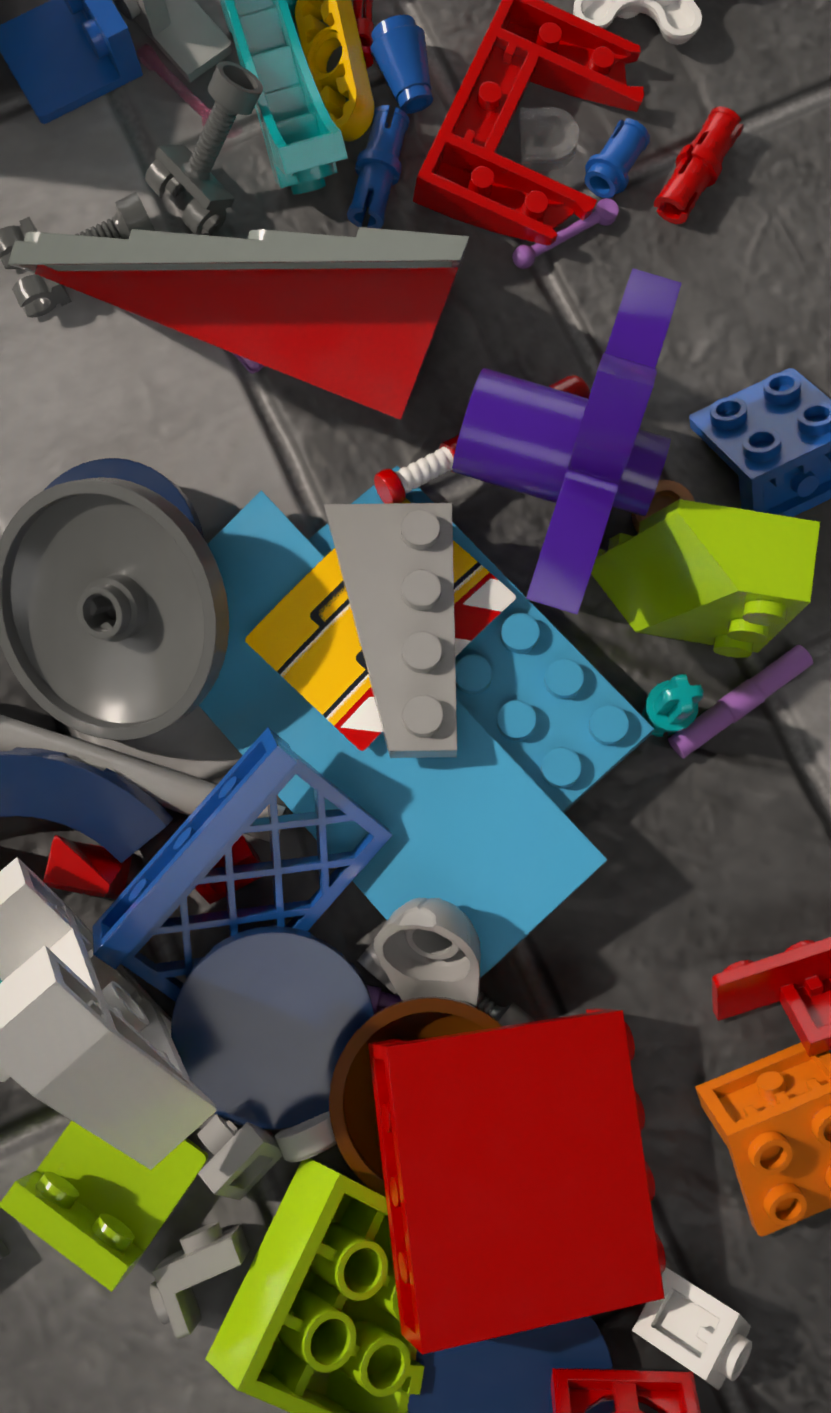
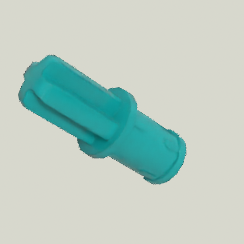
(672, 705)

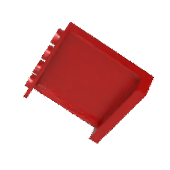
(515, 1178)

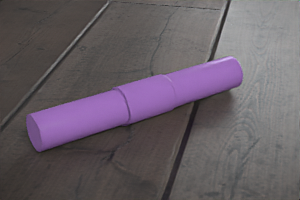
(741, 701)

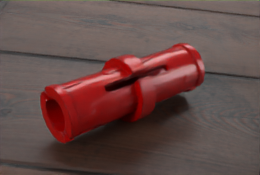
(698, 165)

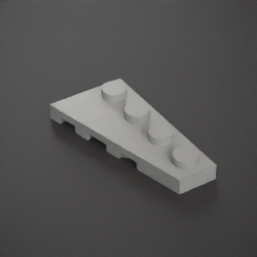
(402, 606)

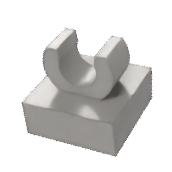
(239, 1156)

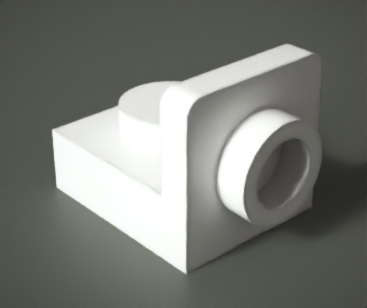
(696, 1331)

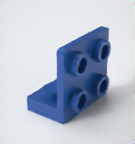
(68, 54)
(774, 441)

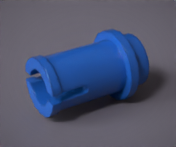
(609, 170)

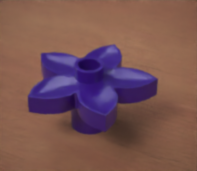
(575, 447)

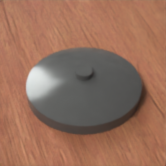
(111, 608)

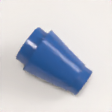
(403, 61)

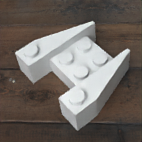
(87, 1032)

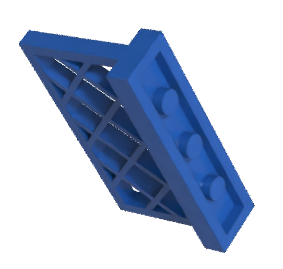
(207, 837)

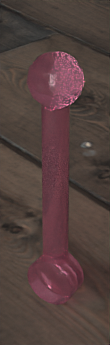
(152, 62)

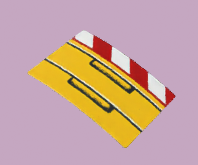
(318, 651)

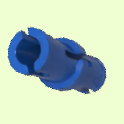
(378, 167)

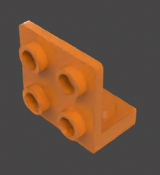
(777, 1134)

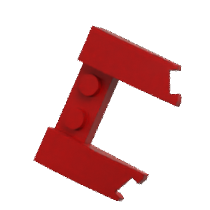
(522, 46)

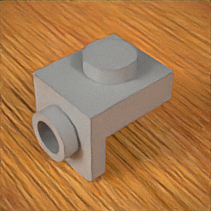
(203, 1256)

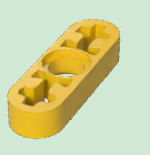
(349, 75)

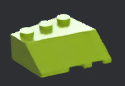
(711, 575)
(321, 1306)

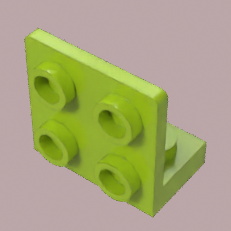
(101, 1202)

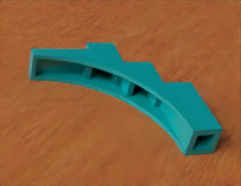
(291, 113)

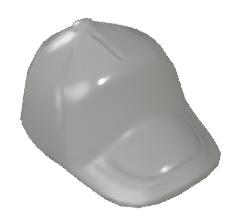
(430, 951)

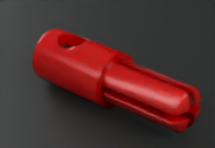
(365, 27)

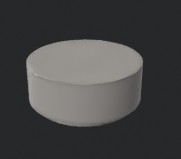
(306, 1138)

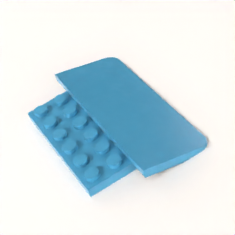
(466, 827)

